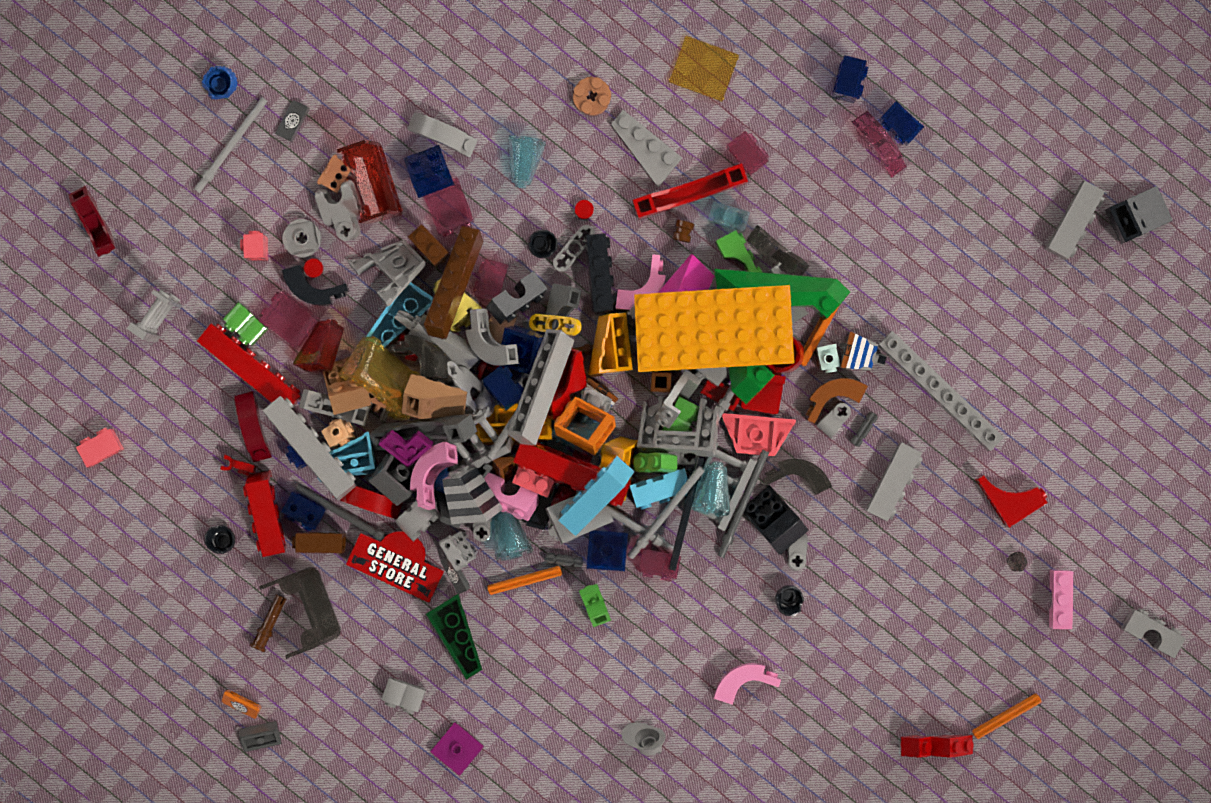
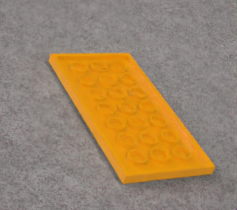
(714, 328)

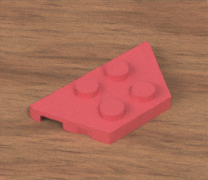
(756, 433)

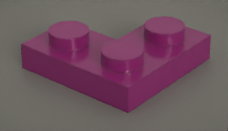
(406, 451)

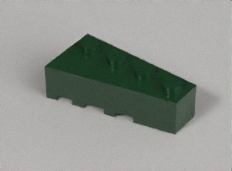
(454, 632)

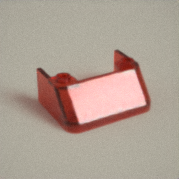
(373, 181)

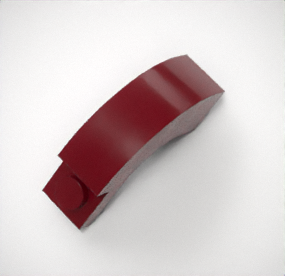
(251, 426)

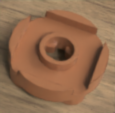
(601, 101)

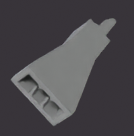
(454, 347)

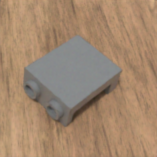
(684, 387)

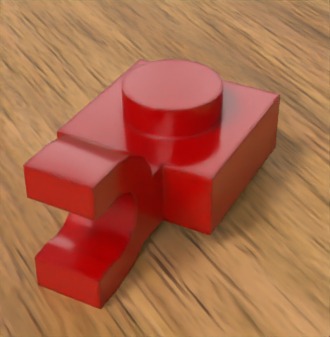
(244, 467)

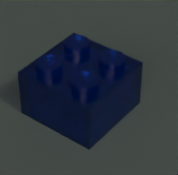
(849, 78)
(428, 171)
(527, 343)
(503, 387)
(607, 550)

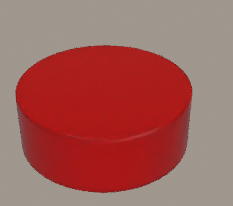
(584, 209)
(313, 268)

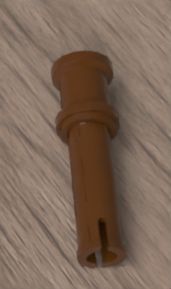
(265, 631)

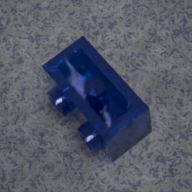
(900, 123)
(304, 511)

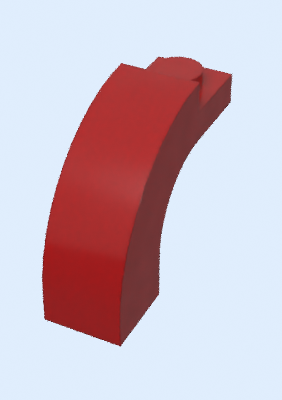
(372, 502)

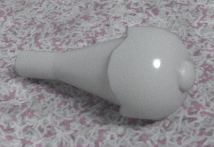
(484, 399)

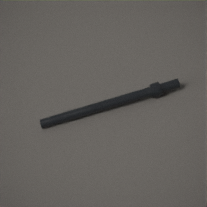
(684, 519)

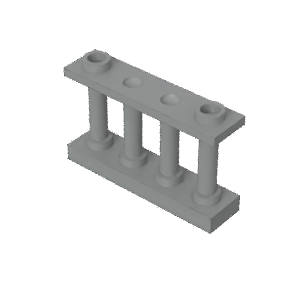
(154, 317)
(479, 458)
(738, 484)

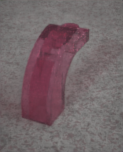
(880, 142)

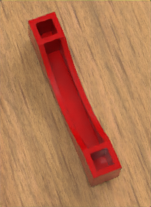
(690, 192)

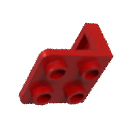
(769, 397)

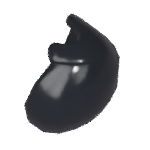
(542, 243)
(219, 539)
(789, 600)

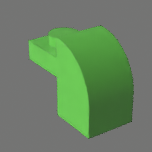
(595, 605)

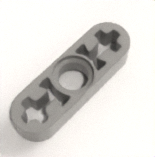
(561, 256)

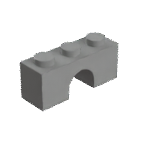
(1168, 640)

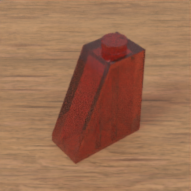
(320, 347)

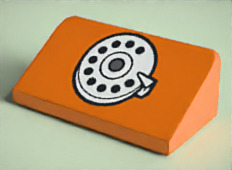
(241, 703)

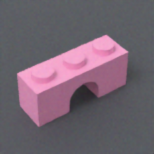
(520, 504)
(1062, 599)

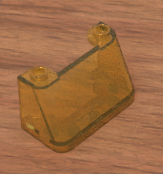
(379, 374)

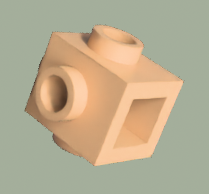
(338, 433)

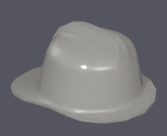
(644, 738)

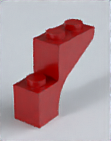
(571, 381)
(939, 746)

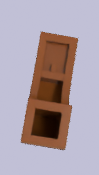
(841, 387)

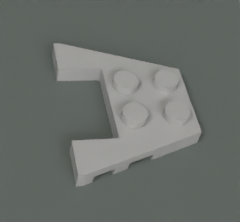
(397, 262)

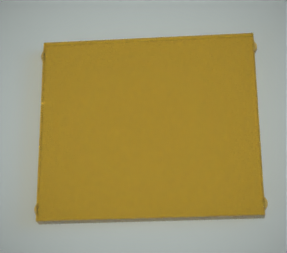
(704, 68)

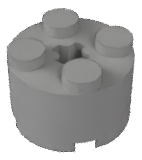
(416, 520)

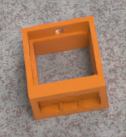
(606, 425)

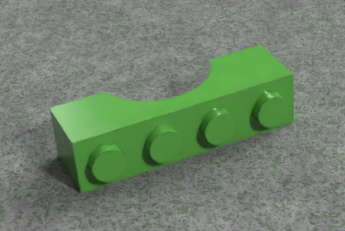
(733, 247)

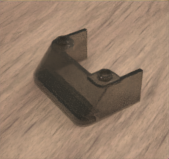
(316, 604)

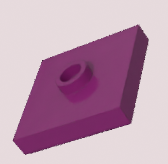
(457, 748)

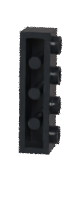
(598, 271)

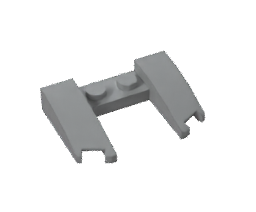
(701, 442)

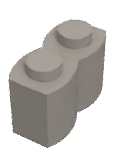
(403, 695)

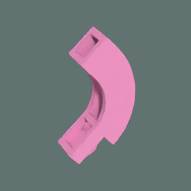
(625, 298)
(428, 468)
(738, 676)

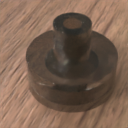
(1017, 561)

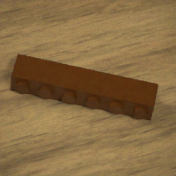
(453, 282)

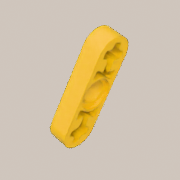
(548, 319)

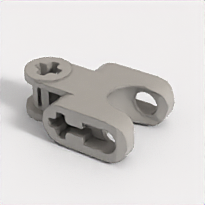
(341, 213)
(464, 379)

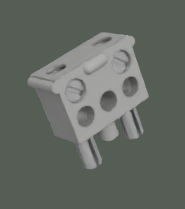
(458, 550)

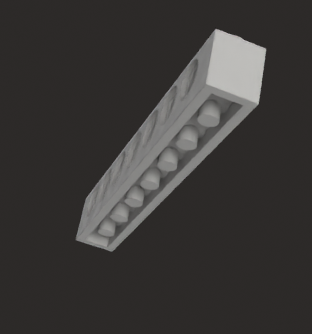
(940, 391)

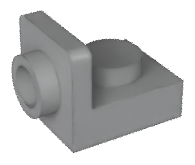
(597, 399)

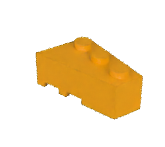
(611, 345)
(620, 447)

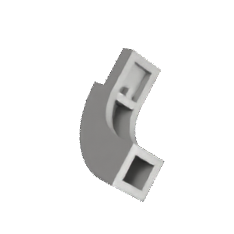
(442, 133)
(483, 343)
(321, 404)

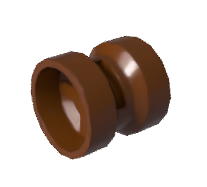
(683, 230)

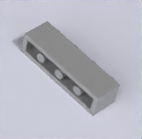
(1075, 219)
(894, 481)

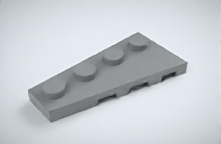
(649, 150)

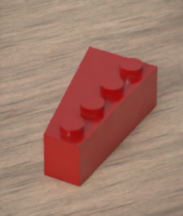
(265, 514)

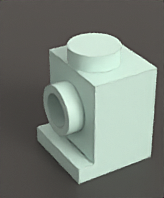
(822, 352)

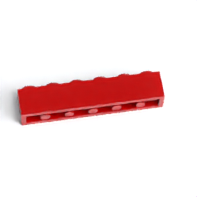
(246, 365)
(561, 468)

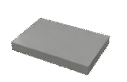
(602, 518)

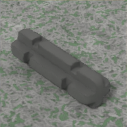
(864, 429)
(566, 560)

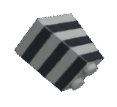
(469, 496)

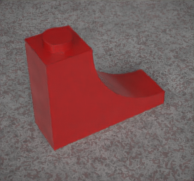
(1012, 505)

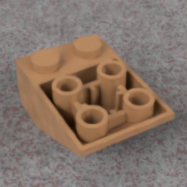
(344, 393)
(432, 399)

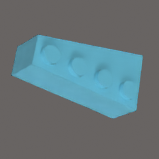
(411, 300)
(596, 495)

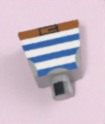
(860, 354)

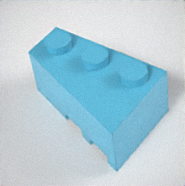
(357, 456)
(658, 488)

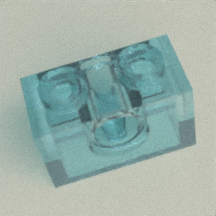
(728, 216)

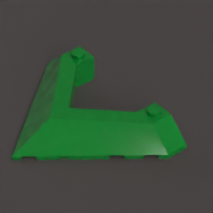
(819, 293)

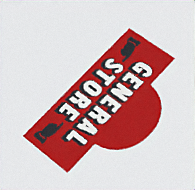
(397, 563)

